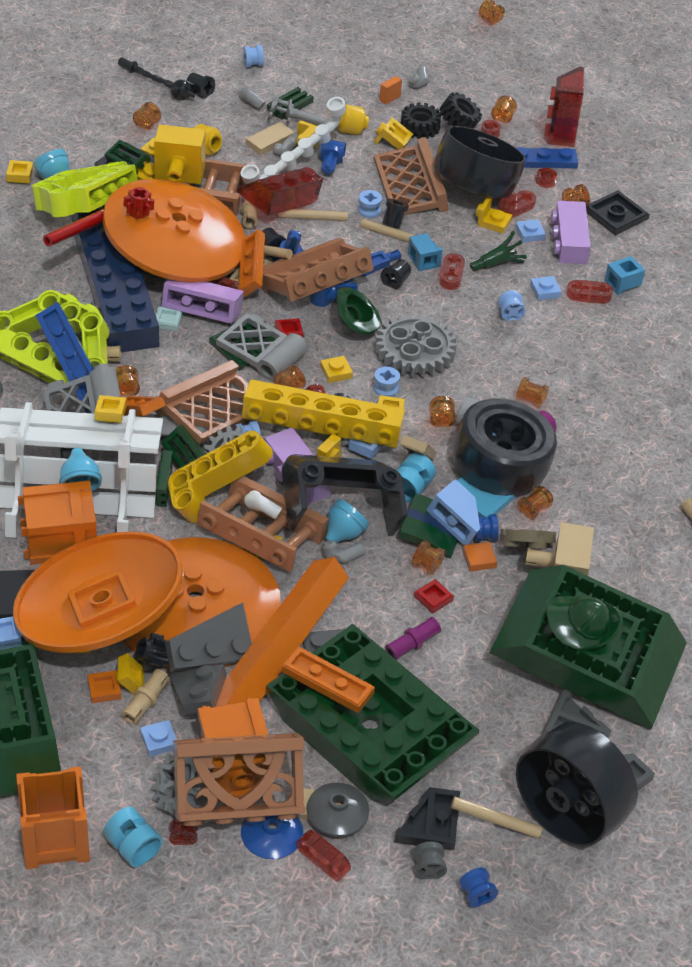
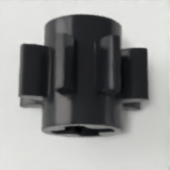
(152, 652)

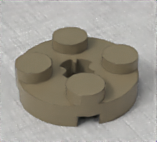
(519, 537)

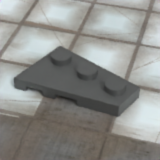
(212, 642)

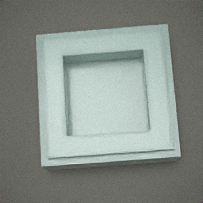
(168, 318)

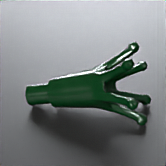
(499, 255)

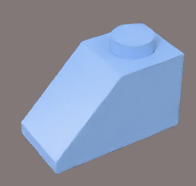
(456, 511)

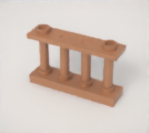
(226, 172)
(258, 541)

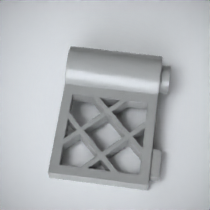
(274, 355)
(100, 381)

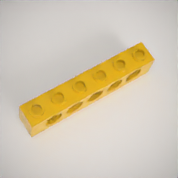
(323, 413)

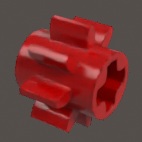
(138, 203)

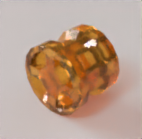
(491, 11)
(506, 113)
(147, 115)
(578, 194)
(291, 377)
(128, 380)
(442, 411)
(428, 557)

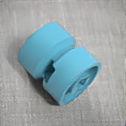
(417, 474)
(132, 836)

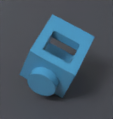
(424, 252)
(624, 274)

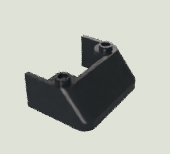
(311, 471)

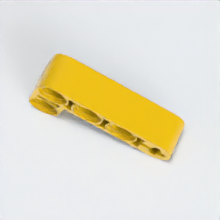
(215, 470)

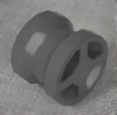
(429, 860)

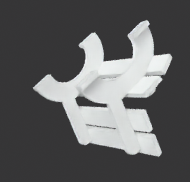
(82, 431)

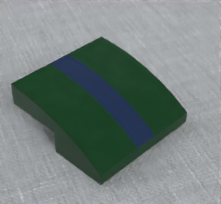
(423, 526)

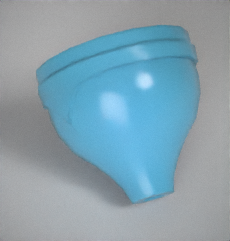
(52, 163)
(80, 468)
(344, 522)

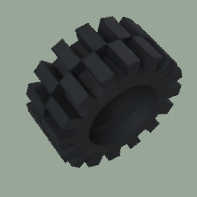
(460, 111)
(421, 120)

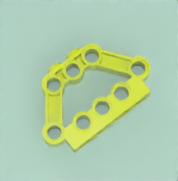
(81, 188)
(23, 321)

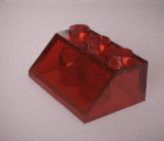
(566, 108)
(283, 191)

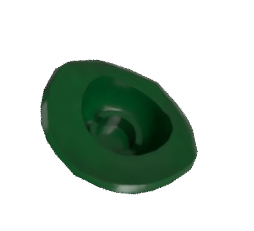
(357, 311)
(583, 621)

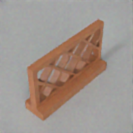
(427, 175)
(201, 389)

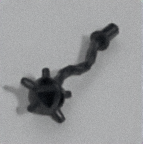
(179, 89)

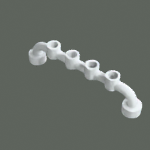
(336, 108)

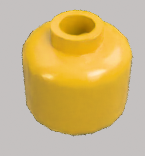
(353, 120)
(213, 139)

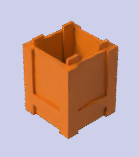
(56, 518)
(231, 721)
(53, 817)

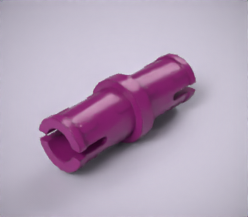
(413, 638)

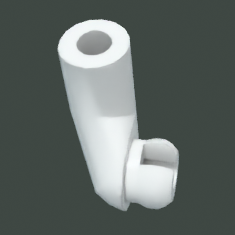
(257, 502)

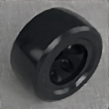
(479, 162)
(497, 462)
(562, 797)

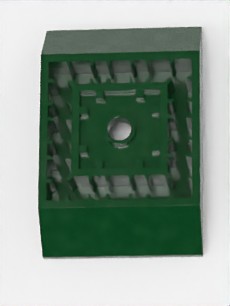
(623, 675)
(25, 718)
(414, 722)

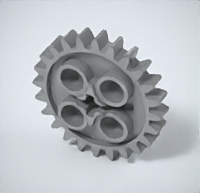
(415, 345)

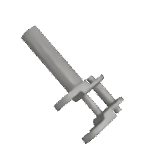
(295, 113)

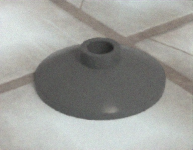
(338, 819)

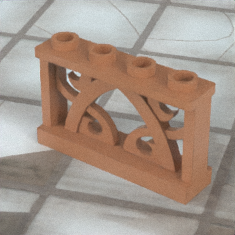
(316, 269)
(203, 752)

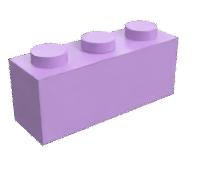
(571, 232)
(203, 299)
(286, 444)

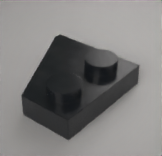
(431, 820)

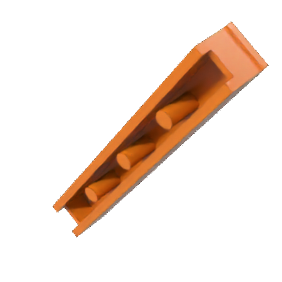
(284, 632)

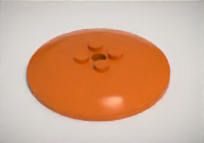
(195, 249)
(128, 570)
(225, 578)

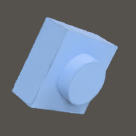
(530, 230)
(545, 288)
(364, 448)
(8, 631)
(158, 737)

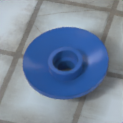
(270, 842)

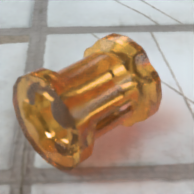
(532, 392)
(535, 502)

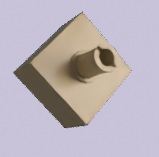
(571, 549)

